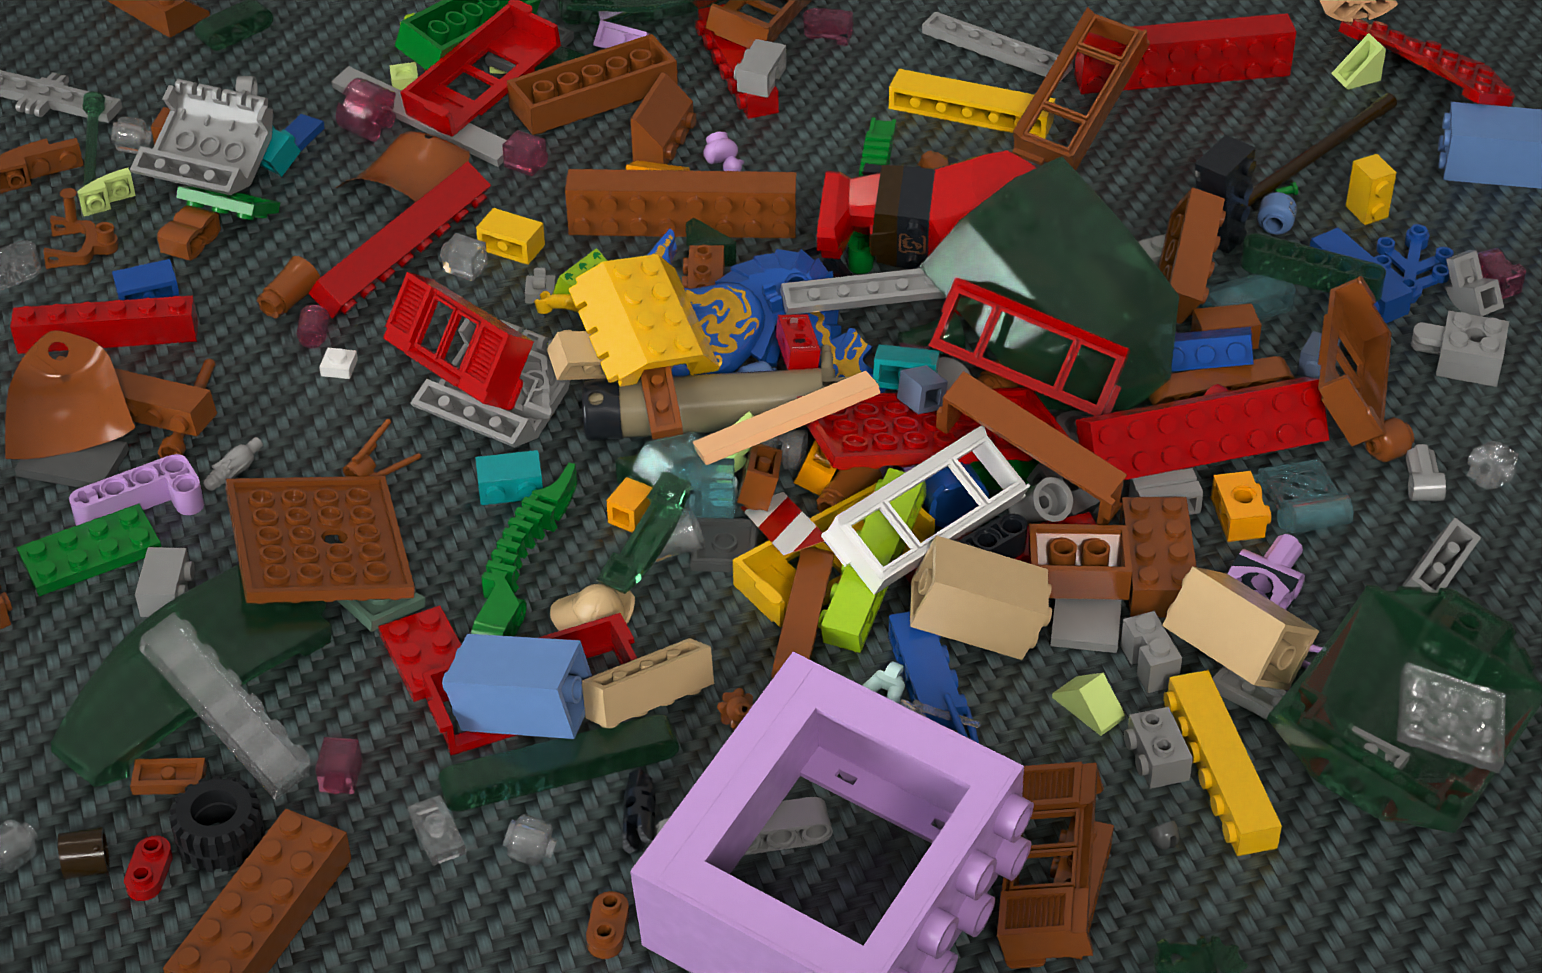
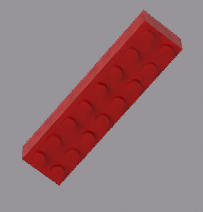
(1198, 53)
(1208, 428)

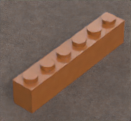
(164, 402)

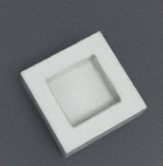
(338, 363)

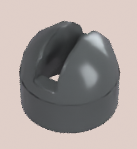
(1165, 835)

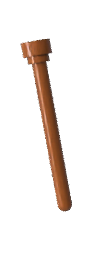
(174, 443)

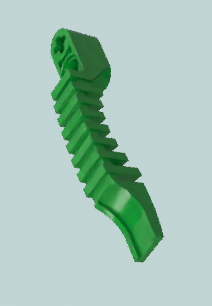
(877, 151)
(503, 611)

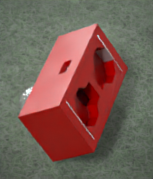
(797, 341)

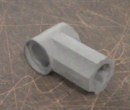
(1424, 479)

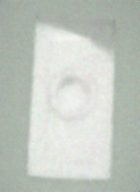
(436, 830)

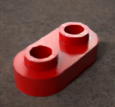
(149, 860)

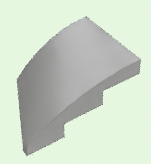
(534, 395)

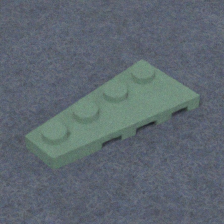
(382, 611)

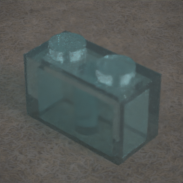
(713, 489)

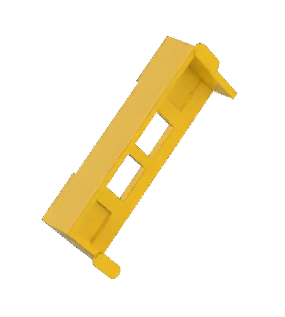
(768, 578)

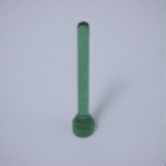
(93, 106)

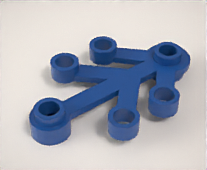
(1416, 240)

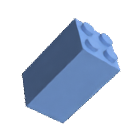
(1492, 145)
(518, 685)

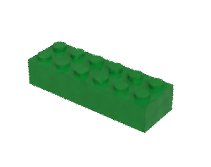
(444, 25)

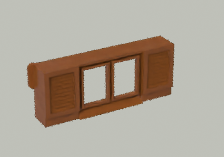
(744, 29)
(1354, 399)
(1053, 917)

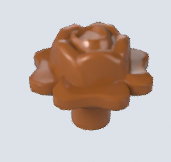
(734, 707)

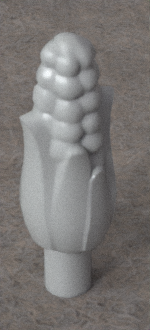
(232, 464)

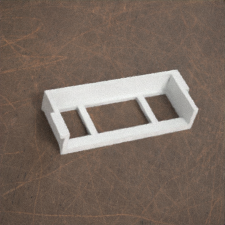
(853, 551)

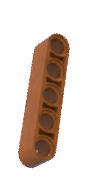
(1197, 382)
(804, 605)

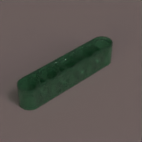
(1307, 264)

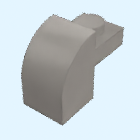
(1469, 289)

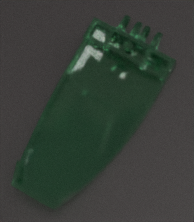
(132, 704)

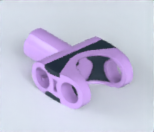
(1272, 573)

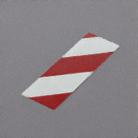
(785, 525)

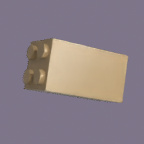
(980, 598)
(1240, 628)

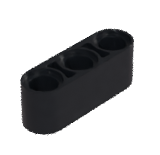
(1002, 536)

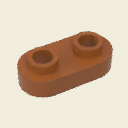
(607, 921)

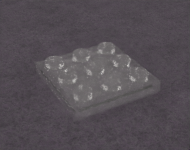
(1451, 717)

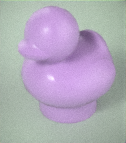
(722, 149)

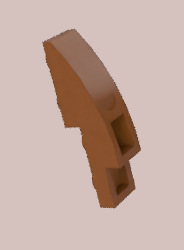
(37, 160)

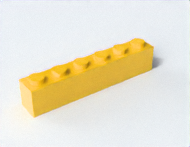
(963, 102)
(1223, 764)

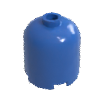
(948, 498)

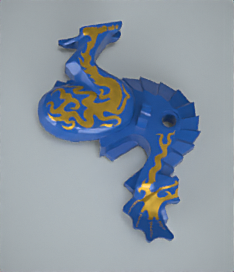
(744, 309)

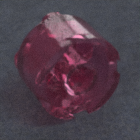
(366, 109)

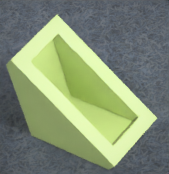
(1362, 65)
(1091, 701)

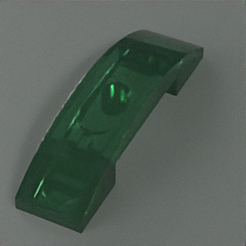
(650, 535)

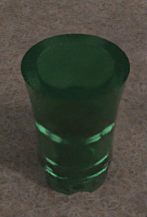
(923, 334)

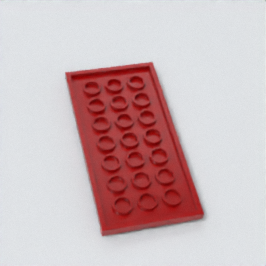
(890, 433)

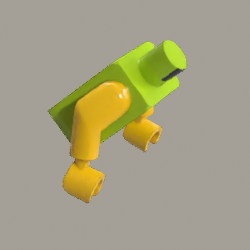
(561, 297)

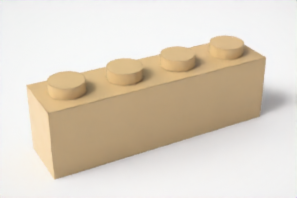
(574, 356)
(647, 683)

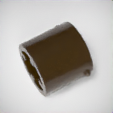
(83, 853)

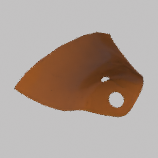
(415, 164)
(60, 416)

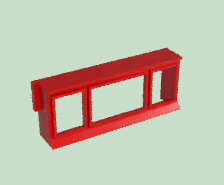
(1077, 335)
(596, 638)

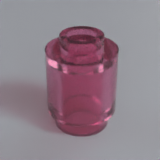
(313, 326)

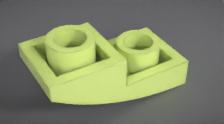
(101, 192)

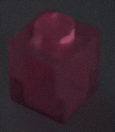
(525, 153)
(338, 765)

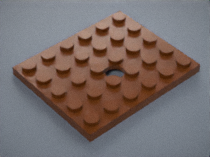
(283, 546)

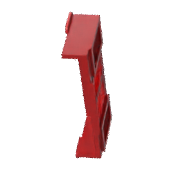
(510, 34)
(493, 356)

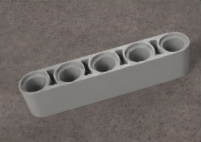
(791, 826)

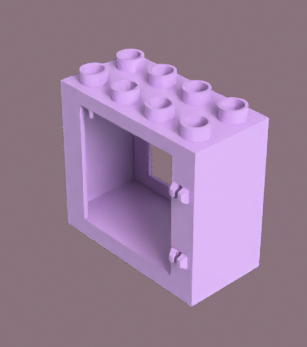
(889, 764)

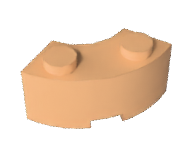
(1356, 9)

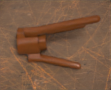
(364, 465)

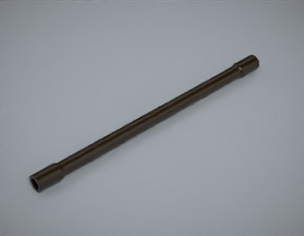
(1376, 110)

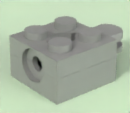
(1467, 346)

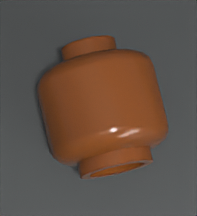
(1394, 443)

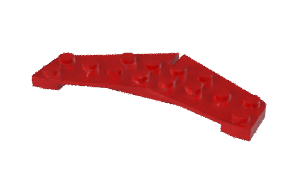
(1478, 80)

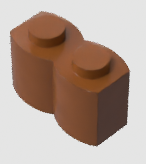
(188, 232)

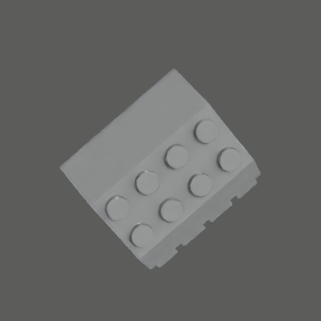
(208, 138)
(455, 406)

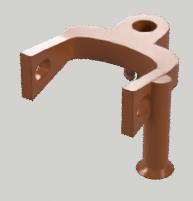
(98, 241)

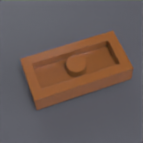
(166, 775)

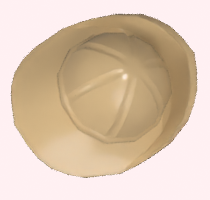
(590, 605)

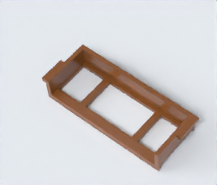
(1042, 150)
(1035, 439)

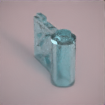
(1310, 509)

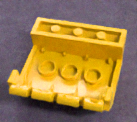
(640, 318)

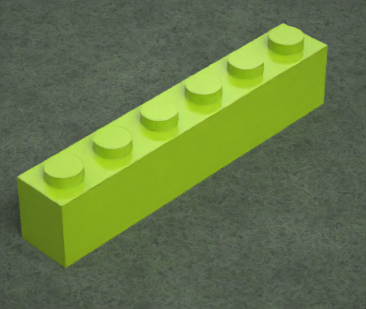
(852, 603)

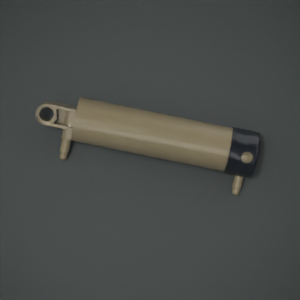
(704, 401)

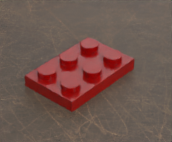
(419, 645)

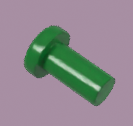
(1292, 189)

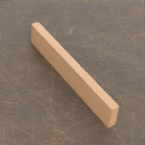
(786, 417)

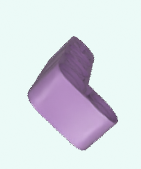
(145, 485)

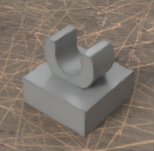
(537, 284)

